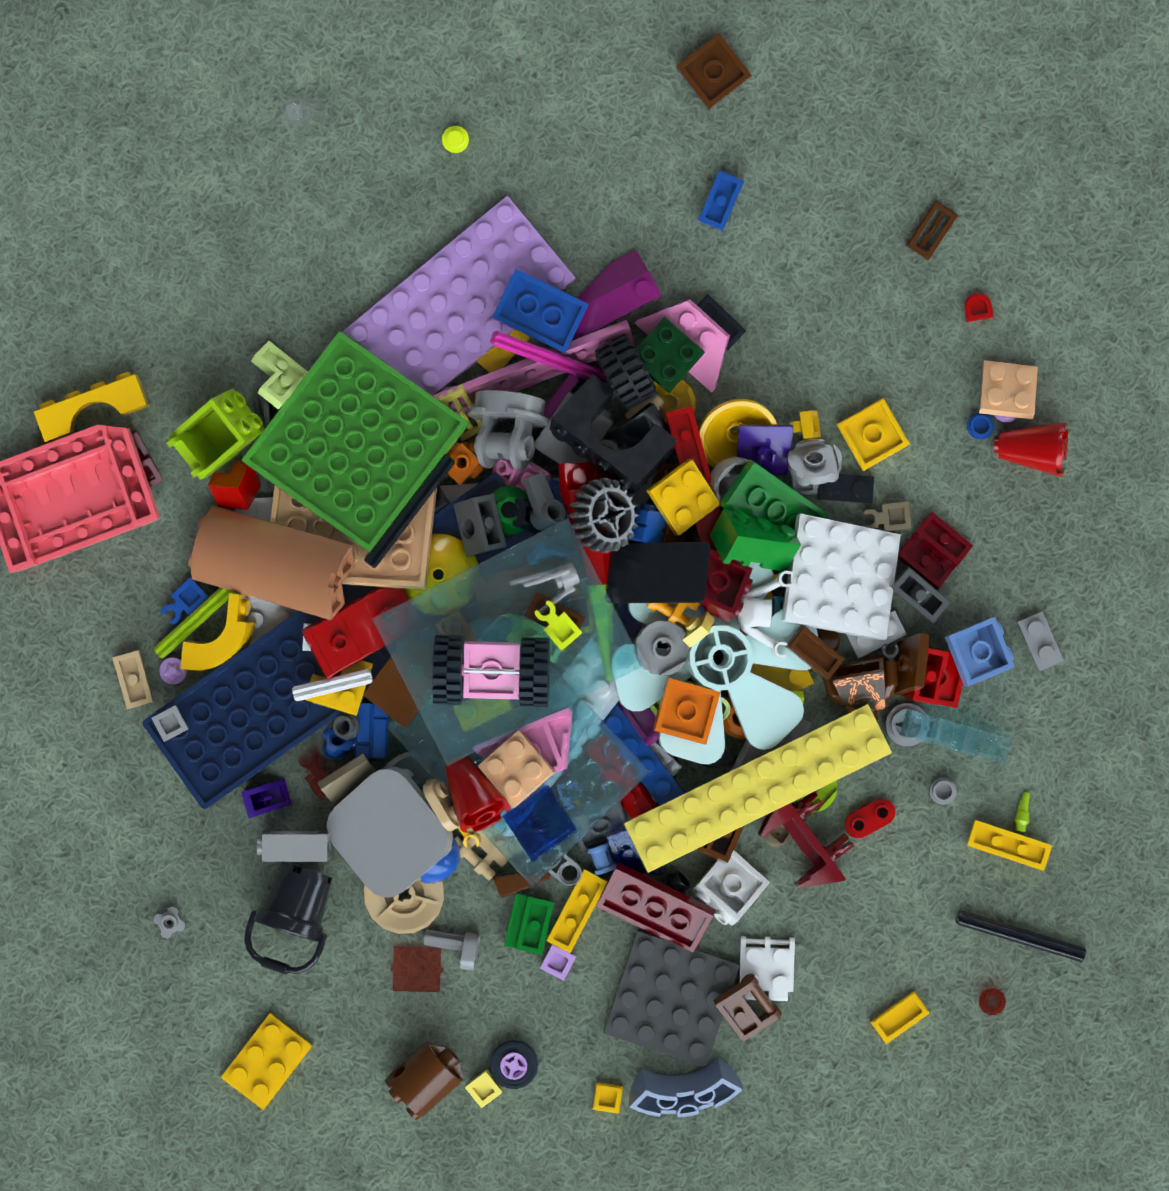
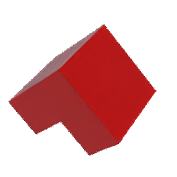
(236, 488)

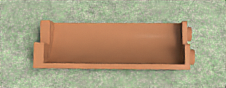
(271, 562)

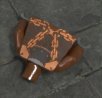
(864, 683)

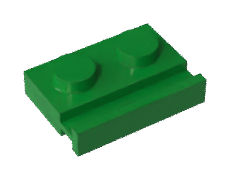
(529, 923)

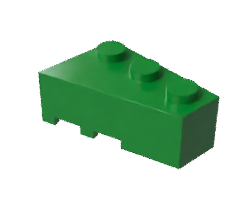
(754, 540)

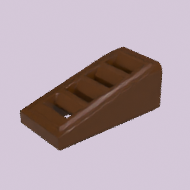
(514, 882)

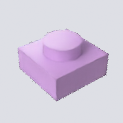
(558, 962)

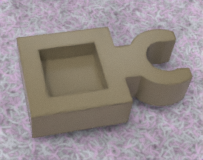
(894, 516)

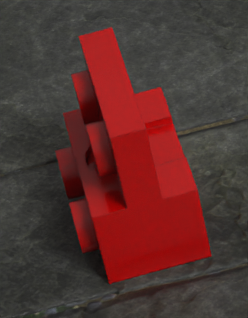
(942, 680)

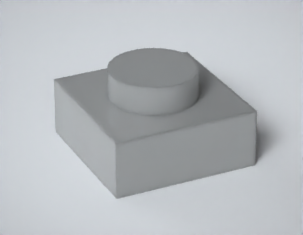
(170, 723)

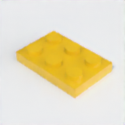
(266, 1061)

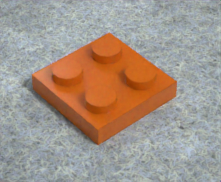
(686, 711)

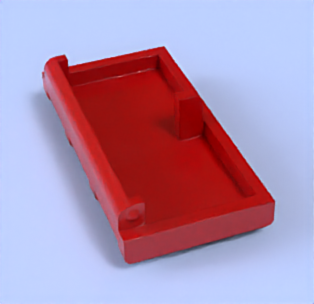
(351, 631)

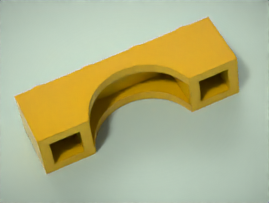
(59, 419)

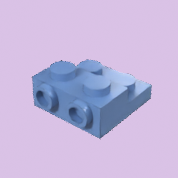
(980, 651)

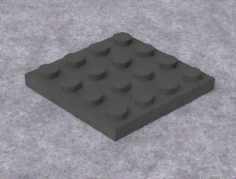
(669, 998)

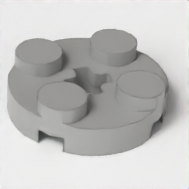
(814, 473)
(646, 643)

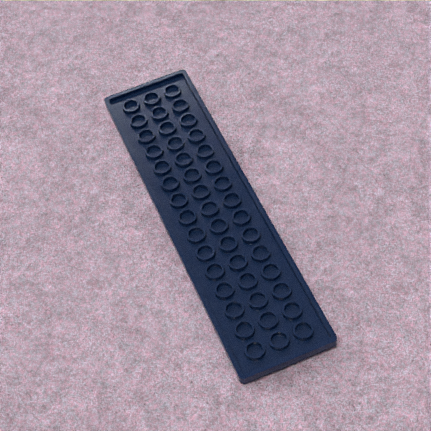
(246, 707)

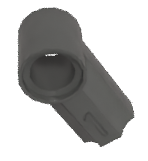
(545, 509)

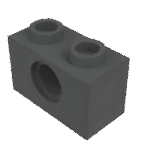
(479, 525)
(920, 594)

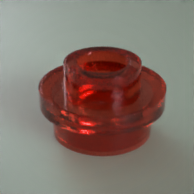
(992, 1010)

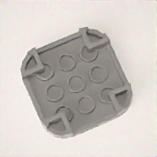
(388, 832)

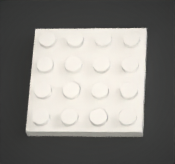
(841, 577)

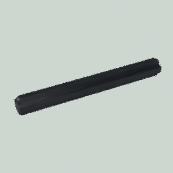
(409, 511)
(1021, 936)

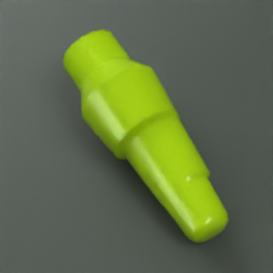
(1022, 814)

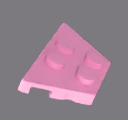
(701, 331)
(548, 736)

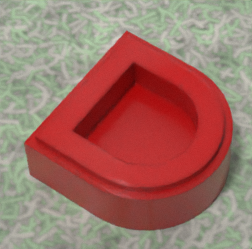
(978, 308)

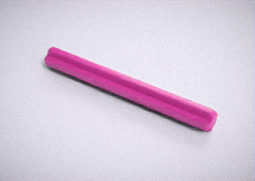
(545, 356)

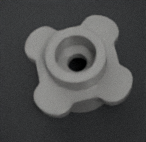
(177, 923)

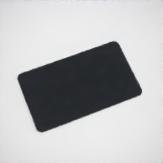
(658, 573)

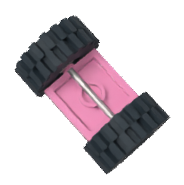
(491, 670)

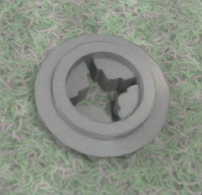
(895, 716)

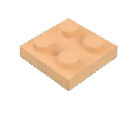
(1008, 389)
(516, 768)

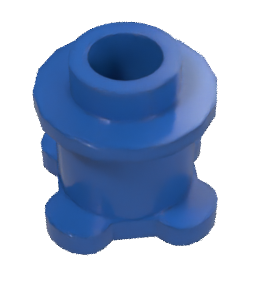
(334, 746)

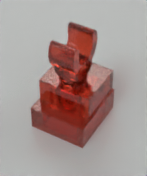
(316, 775)

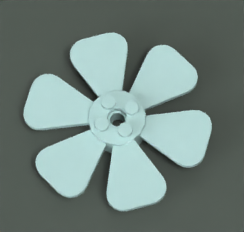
(762, 707)

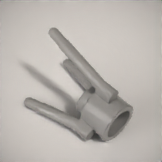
(563, 576)

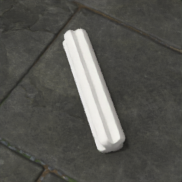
(332, 684)

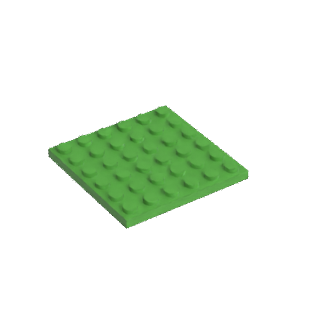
(355, 441)

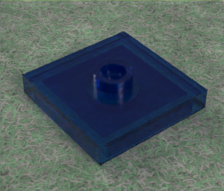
(540, 823)

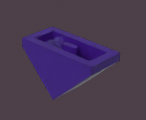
(266, 798)

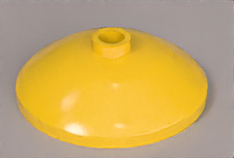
(716, 433)
(449, 556)

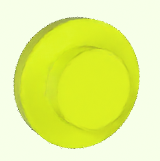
(455, 139)

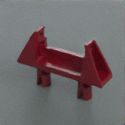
(821, 857)

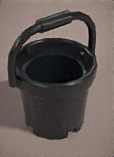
(295, 907)

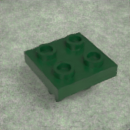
(668, 354)

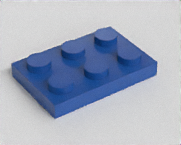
(540, 311)

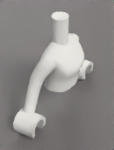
(759, 611)

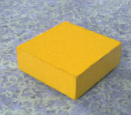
(607, 1097)

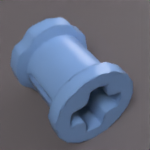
(602, 858)

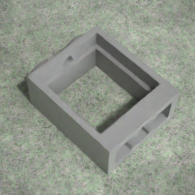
(294, 846)

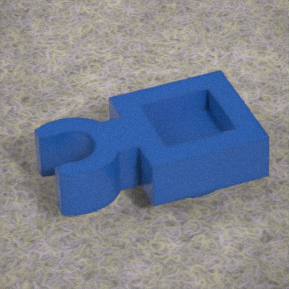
(188, 598)

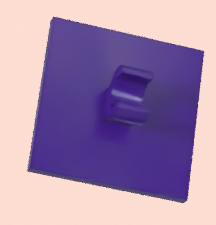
(766, 446)

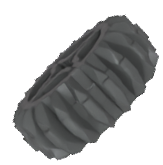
(592, 511)

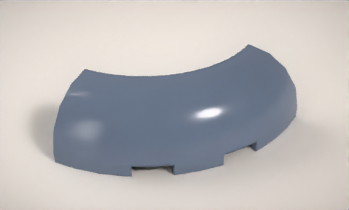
(686, 1092)

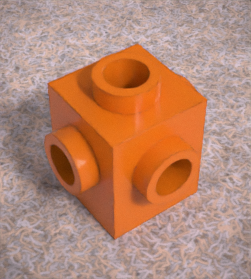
(461, 471)

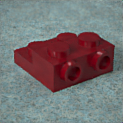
(725, 587)

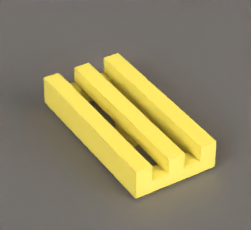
(452, 396)

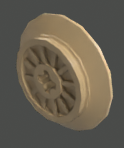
(406, 914)

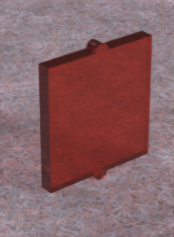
(416, 969)

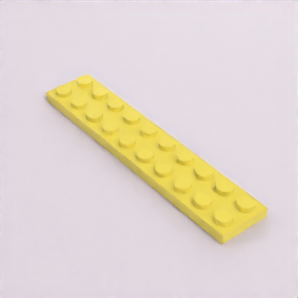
(757, 788)

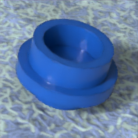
(980, 426)

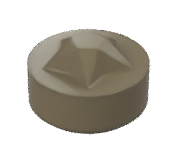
(778, 837)

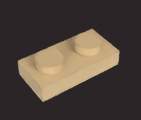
(133, 679)

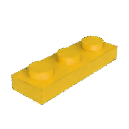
(1009, 845)
(577, 911)

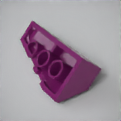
(616, 293)

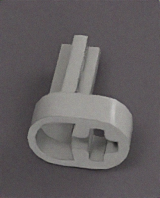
(466, 943)

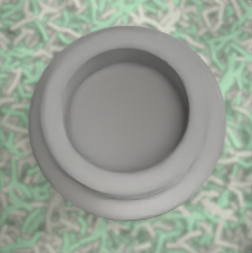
(942, 791)

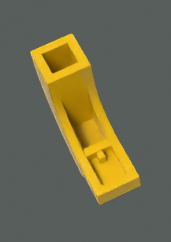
(232, 640)

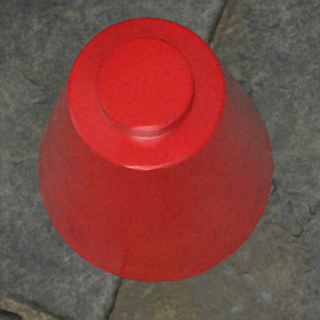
(1035, 447)
(474, 796)

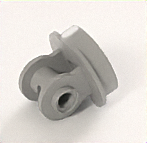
(502, 409)

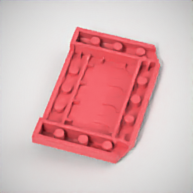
(72, 496)

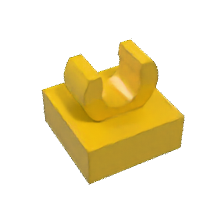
(808, 424)

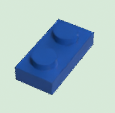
(720, 201)

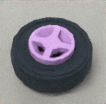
(509, 1073)

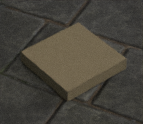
(346, 779)

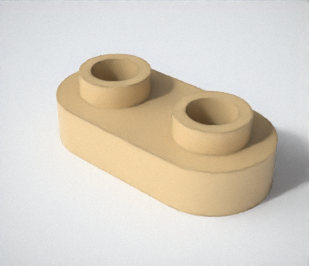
(441, 803)

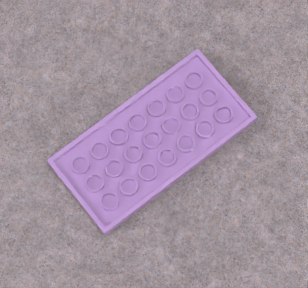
(444, 311)

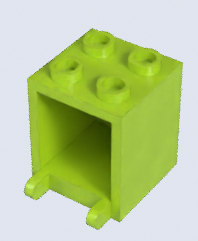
(216, 433)

